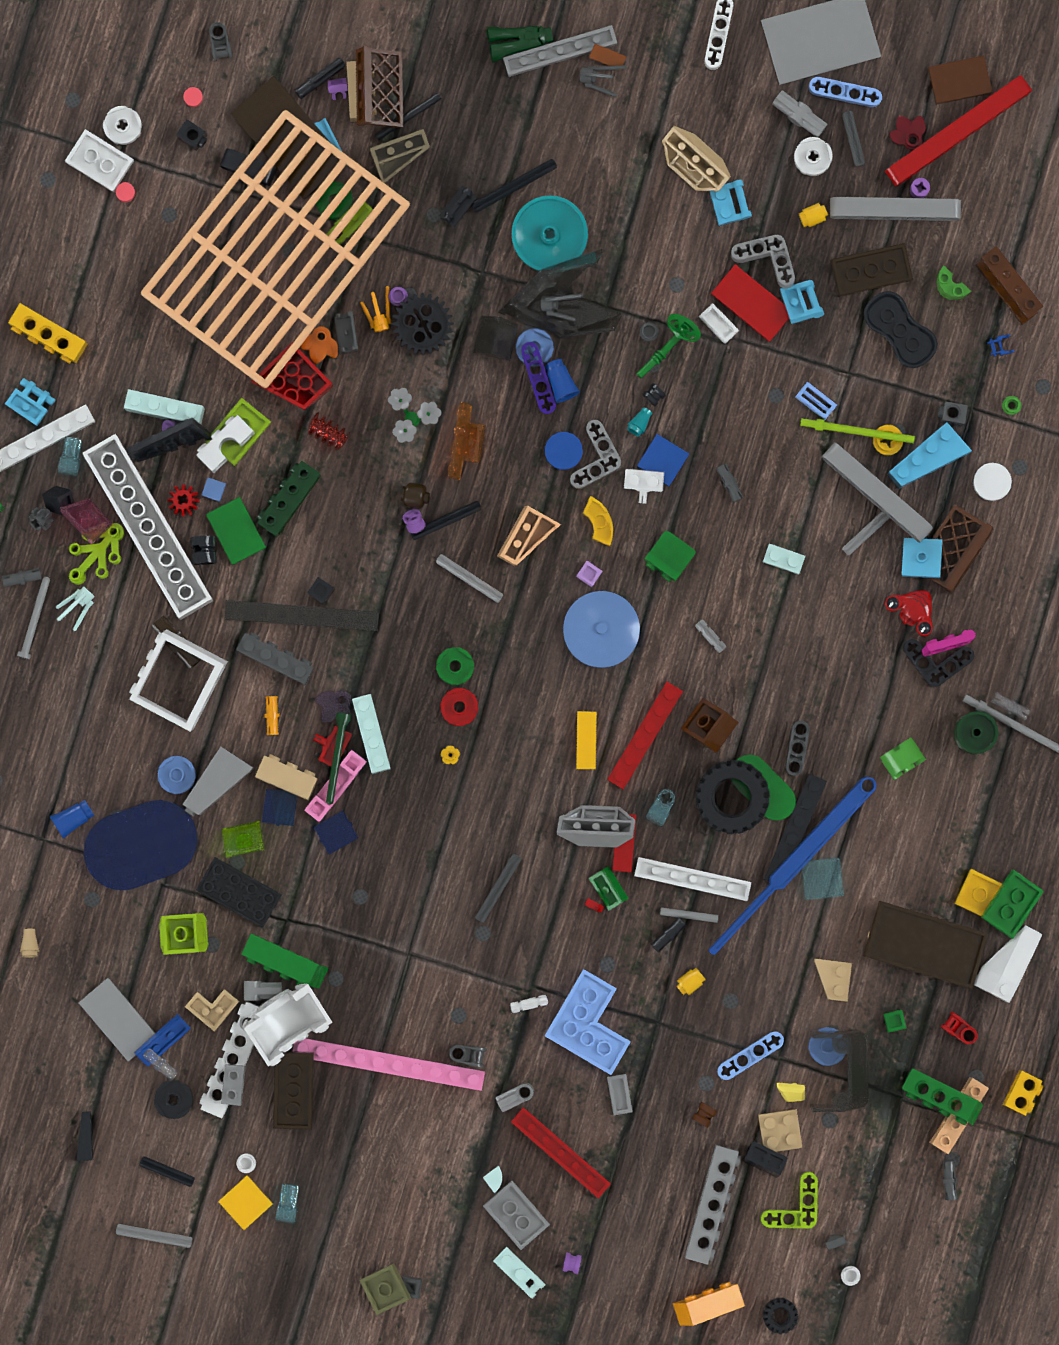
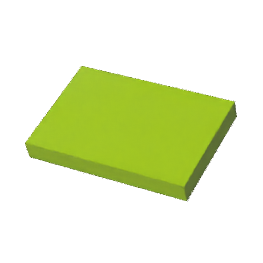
(254, 419)

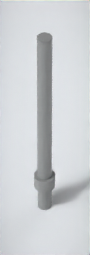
(982, 706)

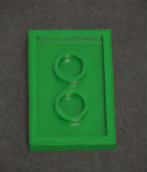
(236, 531)
(1012, 904)

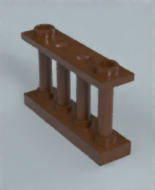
(1009, 285)

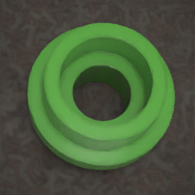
(1011, 399)

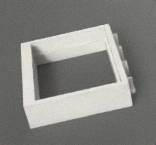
(190, 647)

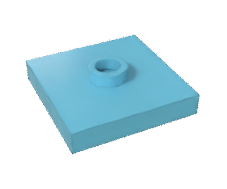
(922, 558)

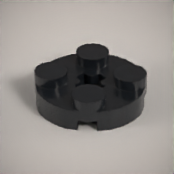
(163, 1096)

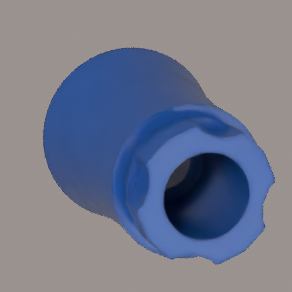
(561, 381)
(72, 818)

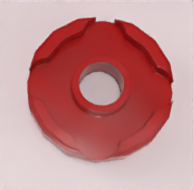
(459, 695)

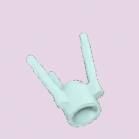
(82, 597)

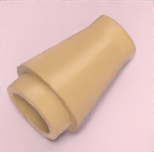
(29, 944)

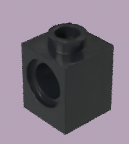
(189, 127)

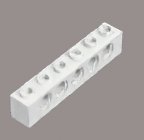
(207, 1101)

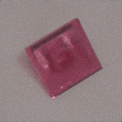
(87, 519)

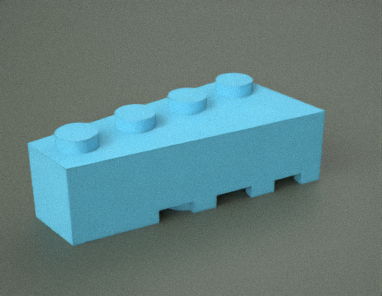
(935, 452)

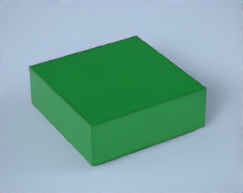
(894, 1021)

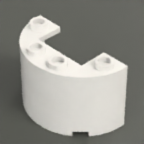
(284, 1021)

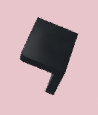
(57, 498)
(321, 590)

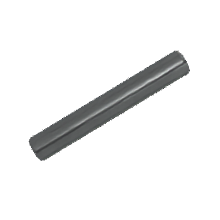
(498, 888)

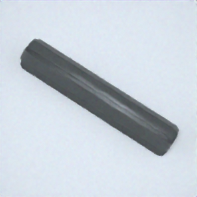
(853, 138)

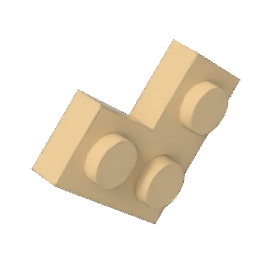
(213, 1013)

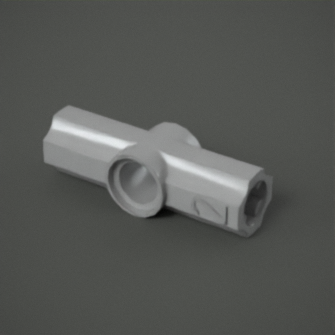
(799, 114)

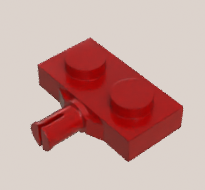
(329, 745)

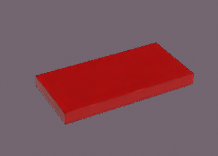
(751, 303)

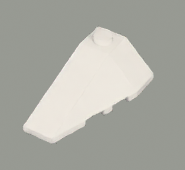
(1007, 966)

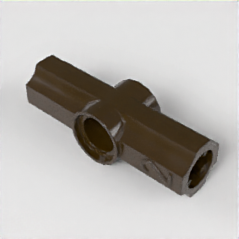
(187, 658)

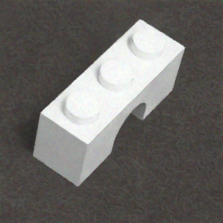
(234, 430)

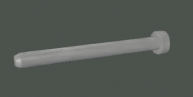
(34, 619)

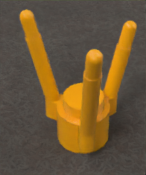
(380, 322)

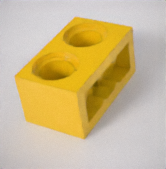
(1018, 1090)

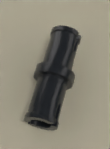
(668, 935)

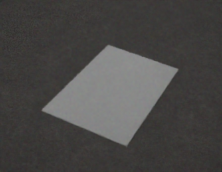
(820, 39)

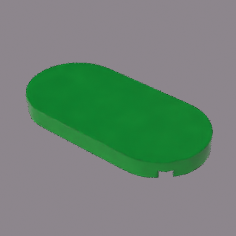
(781, 798)

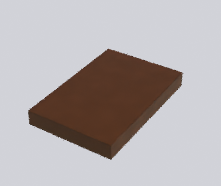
(959, 80)

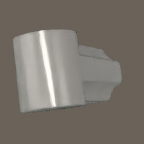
(261, 990)
(513, 1097)

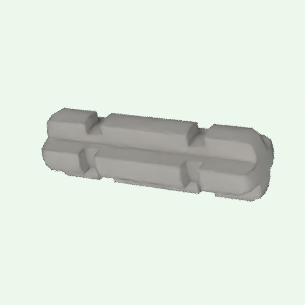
(710, 636)

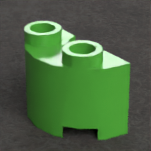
(948, 288)

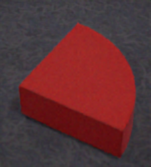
(594, 905)

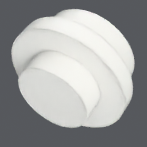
(246, 1163)
(850, 1275)

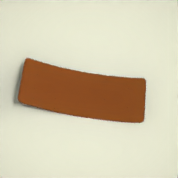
(607, 56)

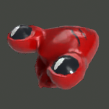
(914, 608)

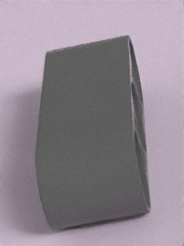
(800, 739)

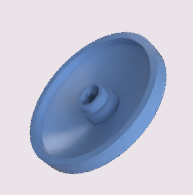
(601, 629)

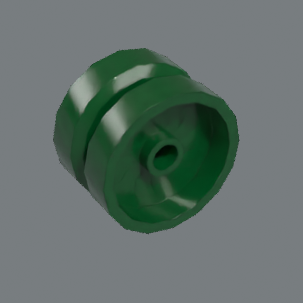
(967, 740)

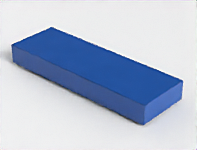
(164, 1038)

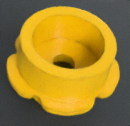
(455, 754)

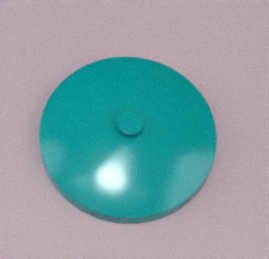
(549, 232)

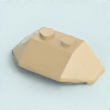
(694, 160)

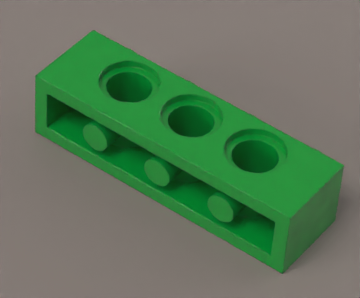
(966, 1114)

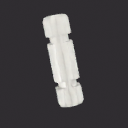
(529, 1003)

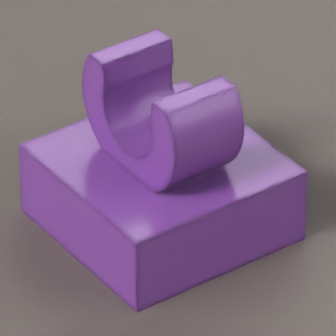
(337, 85)

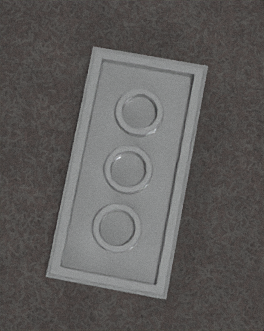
(117, 1018)

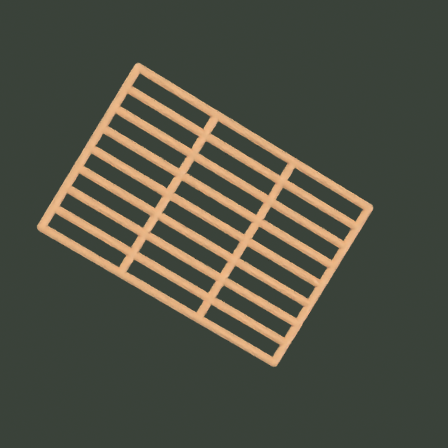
(252, 278)

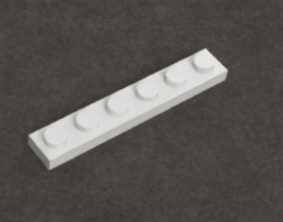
(45, 437)
(692, 879)

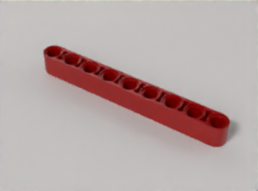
(958, 130)

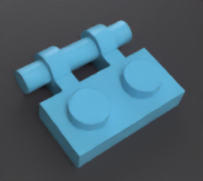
(26, 406)

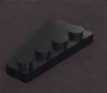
(168, 440)

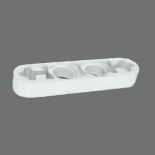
(718, 33)

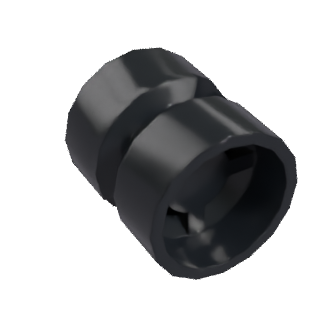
(203, 550)

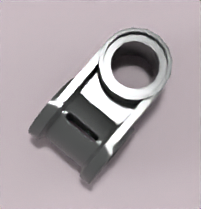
(220, 45)
(469, 1055)

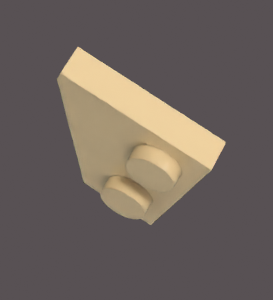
(835, 978)

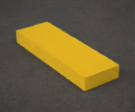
(586, 740)

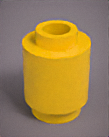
(813, 215)
(690, 981)

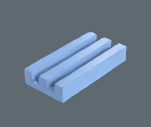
(803, 391)

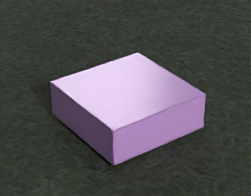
(589, 573)

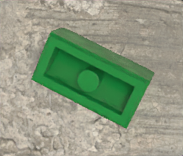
(608, 888)

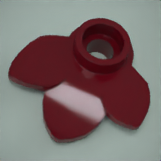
(907, 130)

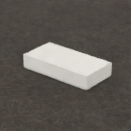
(718, 323)

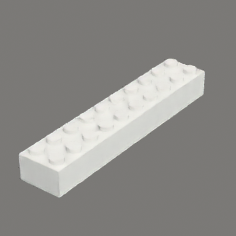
(147, 526)

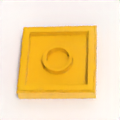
(977, 892)
(245, 1202)

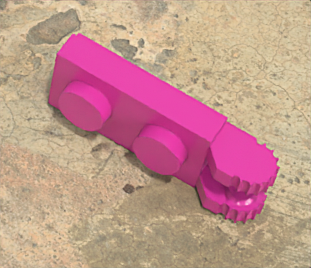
(949, 642)

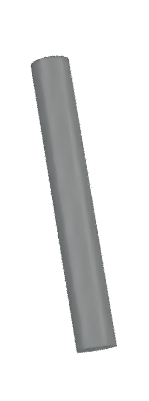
(689, 915)

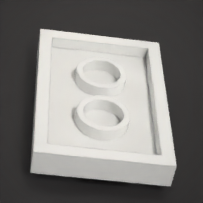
(99, 160)

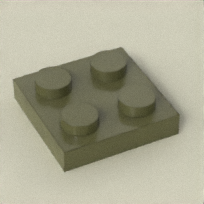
(385, 1289)

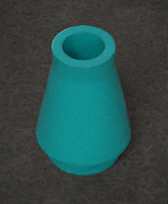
(639, 422)

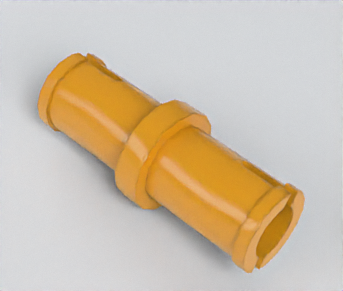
(272, 715)

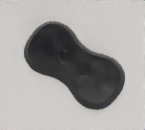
(890, 317)

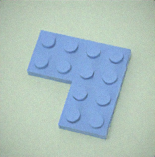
(578, 1026)

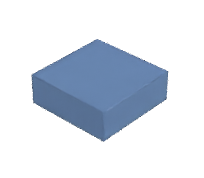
(213, 489)

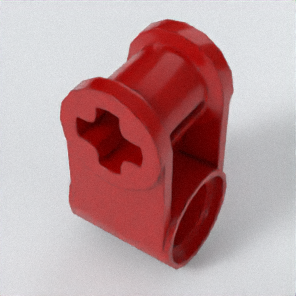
(958, 1028)

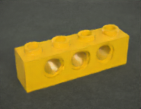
(75, 344)

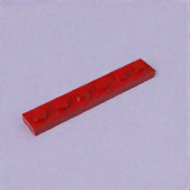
(645, 735)
(560, 1152)

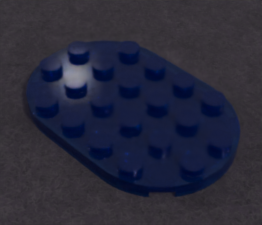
(140, 845)

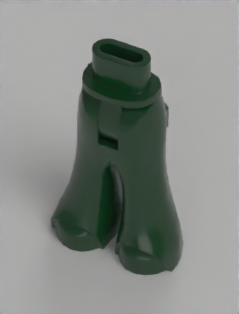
(527, 38)

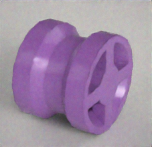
(916, 188)
(413, 521)
(572, 1263)

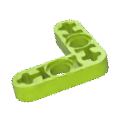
(798, 1214)

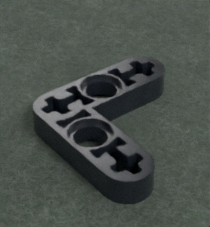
(932, 667)

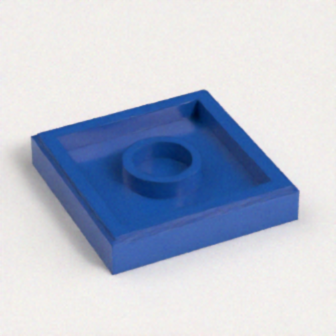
(663, 457)

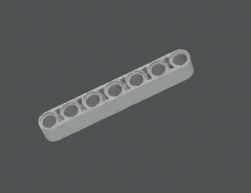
(895, 208)
(877, 492)

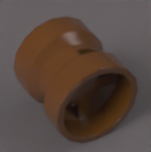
(704, 1114)

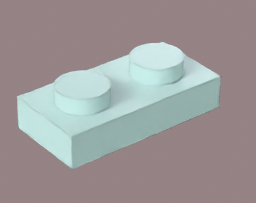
(784, 559)

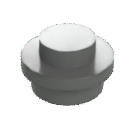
(649, 332)

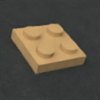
(780, 1130)

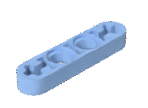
(845, 89)
(752, 1058)

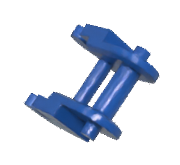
(998, 339)

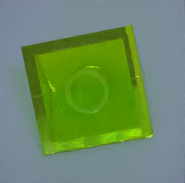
(243, 839)

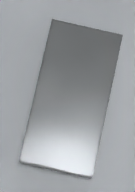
(619, 1094)

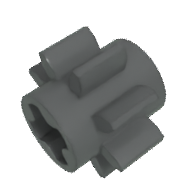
(40, 518)

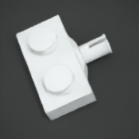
(644, 482)

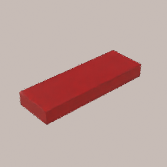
(624, 854)

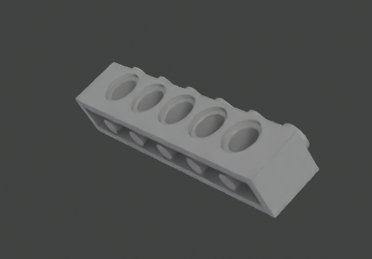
(720, 1155)

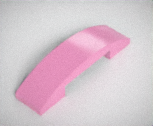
(347, 772)

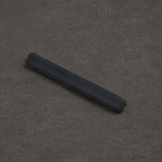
(514, 185)

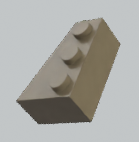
(398, 153)

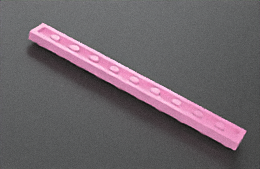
(392, 1064)

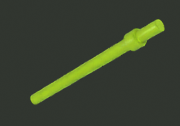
(820, 424)

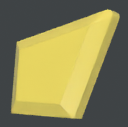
(792, 1092)

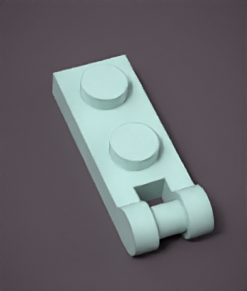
(518, 1272)

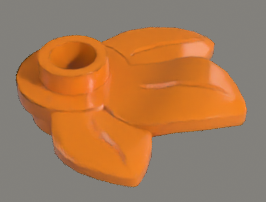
(318, 347)

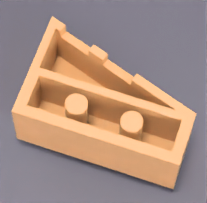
(526, 535)

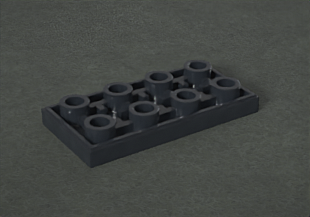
(238, 892)

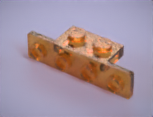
(467, 441)

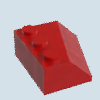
(298, 381)

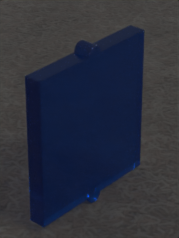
(279, 807)
(336, 832)

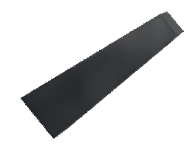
(85, 1143)

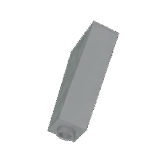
(218, 779)

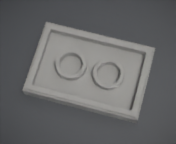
(516, 1215)

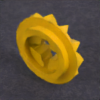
(882, 447)

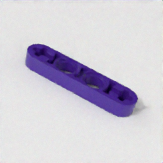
(534, 379)

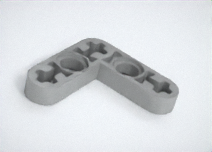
(773, 252)
(604, 456)

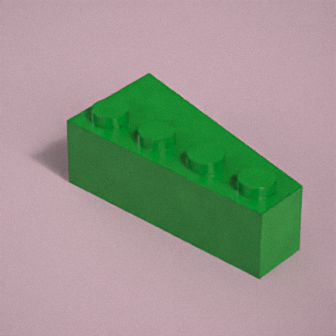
(284, 961)

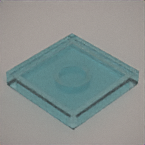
(822, 879)

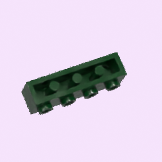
(288, 499)

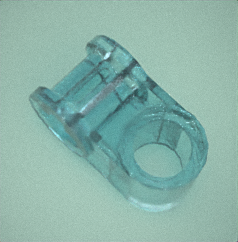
(659, 811)

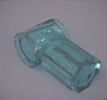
(69, 462)
(287, 1207)

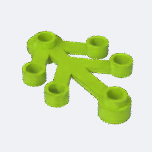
(98, 552)

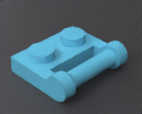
(724, 205)
(796, 305)

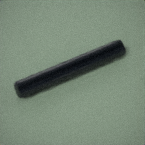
(448, 519)

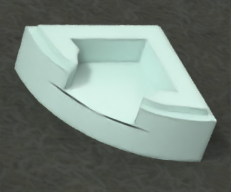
(494, 1179)

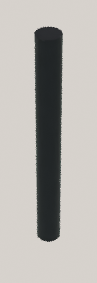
(411, 114)

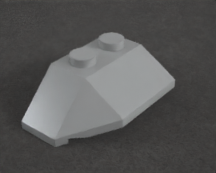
(596, 826)

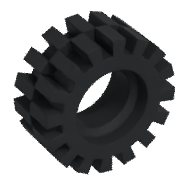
(780, 1327)

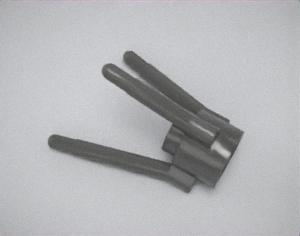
(590, 75)
(549, 303)

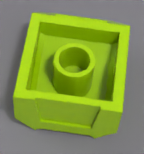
(183, 933)

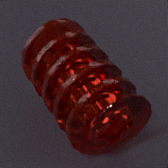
(328, 432)

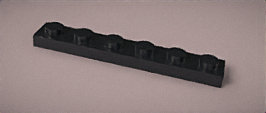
(798, 822)

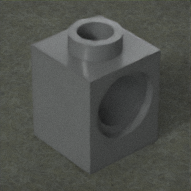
(960, 409)

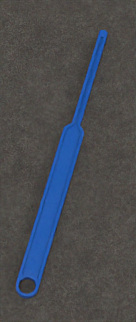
(802, 854)

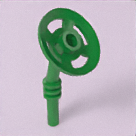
(679, 333)

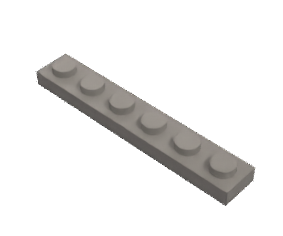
(559, 51)

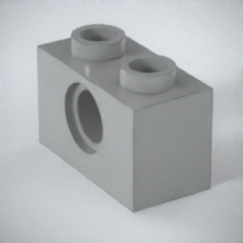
(233, 1084)

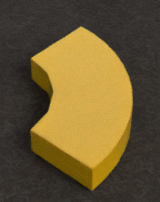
(601, 521)

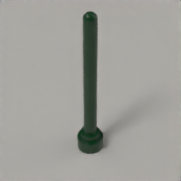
(342, 721)

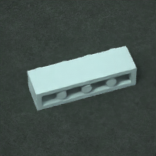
(162, 407)
(371, 734)

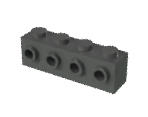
(275, 659)

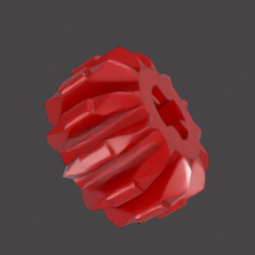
(182, 493)

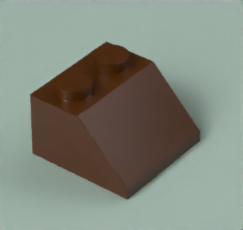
(709, 725)

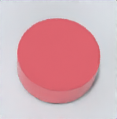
(193, 97)
(125, 192)

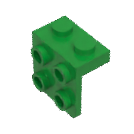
(669, 556)

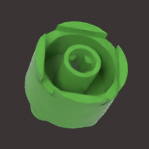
(902, 758)

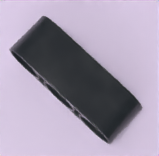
(233, 159)

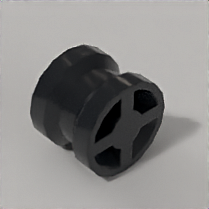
(654, 394)

